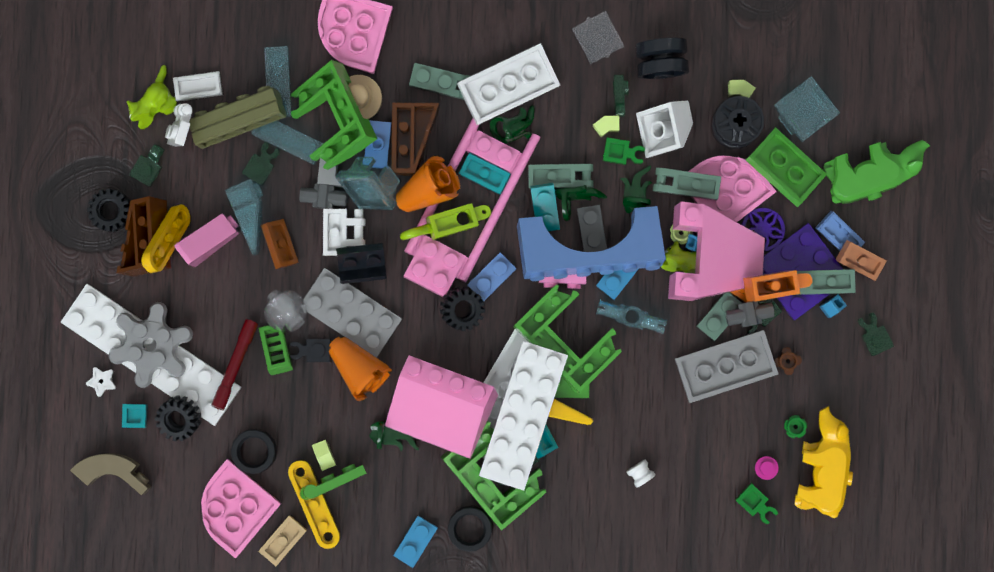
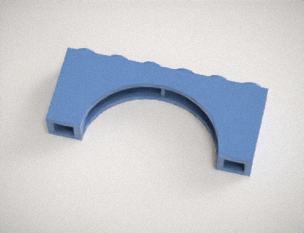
(548, 258)

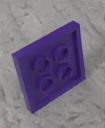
(802, 253)

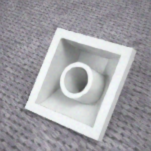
(664, 127)

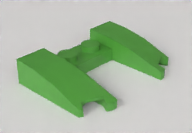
(332, 86)
(535, 329)
(499, 507)

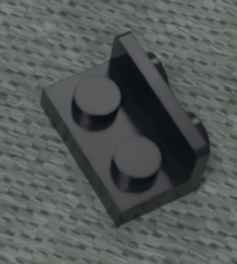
(361, 263)

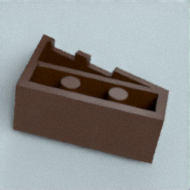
(410, 135)
(142, 223)

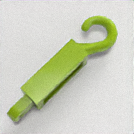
(446, 222)

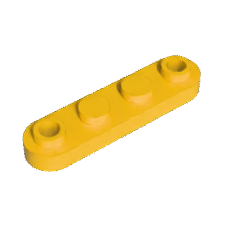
(166, 236)
(315, 509)

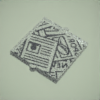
(598, 37)

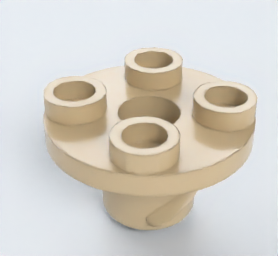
(366, 95)

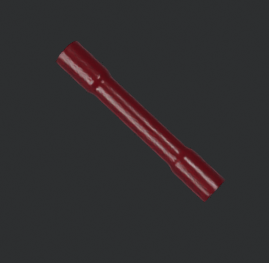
(224, 389)

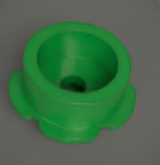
(795, 420)

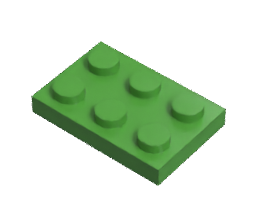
(786, 167)

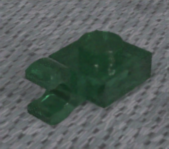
(147, 168)

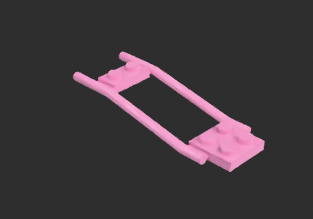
(438, 265)

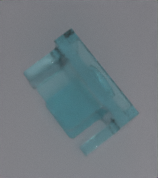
(805, 109)
(367, 188)

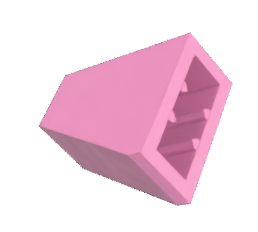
(207, 239)

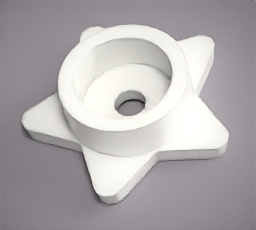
(107, 381)

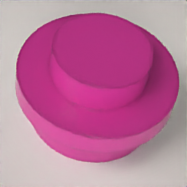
(766, 468)

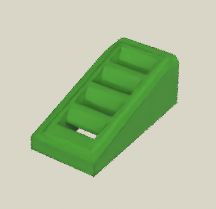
(280, 367)

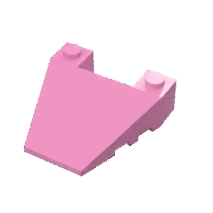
(723, 253)

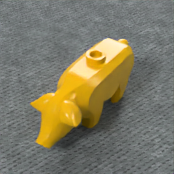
(831, 467)

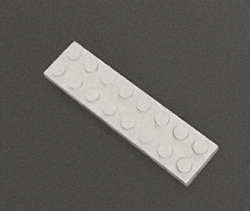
(95, 318)

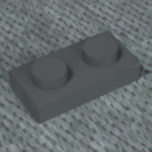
(591, 228)

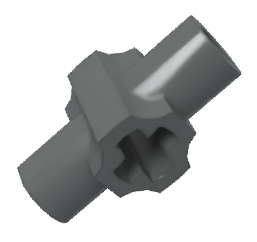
(323, 196)
(749, 314)

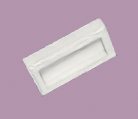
(197, 86)

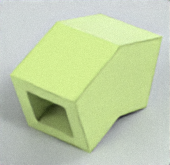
(740, 88)
(607, 124)
(324, 455)

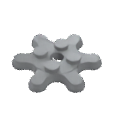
(166, 343)

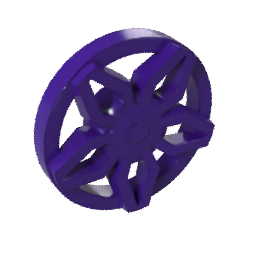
(765, 228)

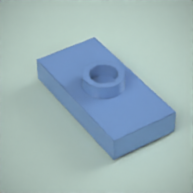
(380, 148)
(837, 231)

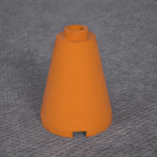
(428, 186)
(358, 367)

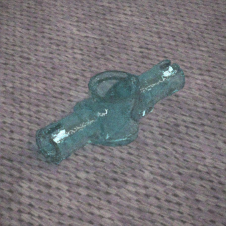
(619, 313)

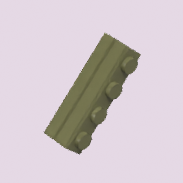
(237, 117)

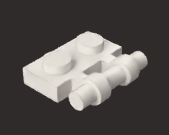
(178, 130)
(335, 230)

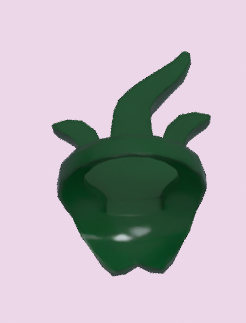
(514, 126)
(575, 193)
(634, 195)
(384, 435)

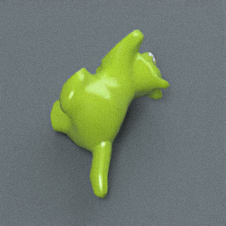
(155, 100)
(679, 259)

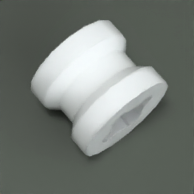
(641, 473)

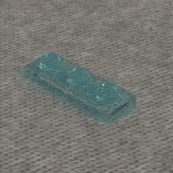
(278, 73)
(288, 140)

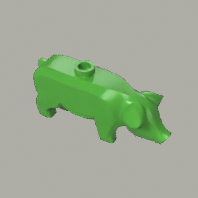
(873, 176)

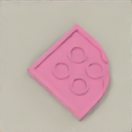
(354, 31)
(740, 186)
(235, 508)

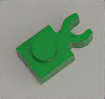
(618, 152)
(754, 501)

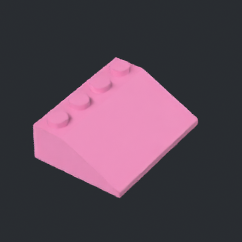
(440, 406)

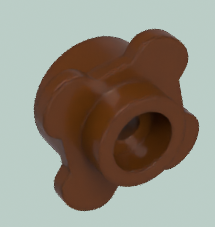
(781, 361)

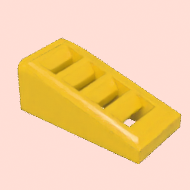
(564, 412)

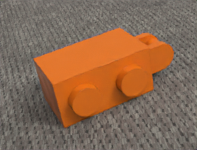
(775, 285)

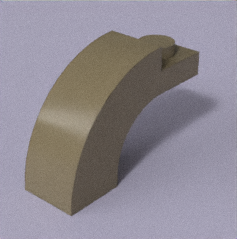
(110, 463)

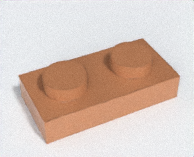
(861, 260)

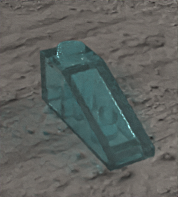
(248, 210)

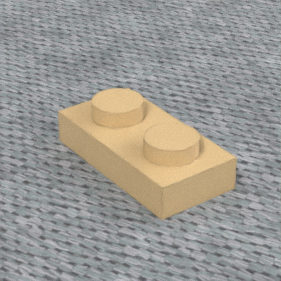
(282, 540)

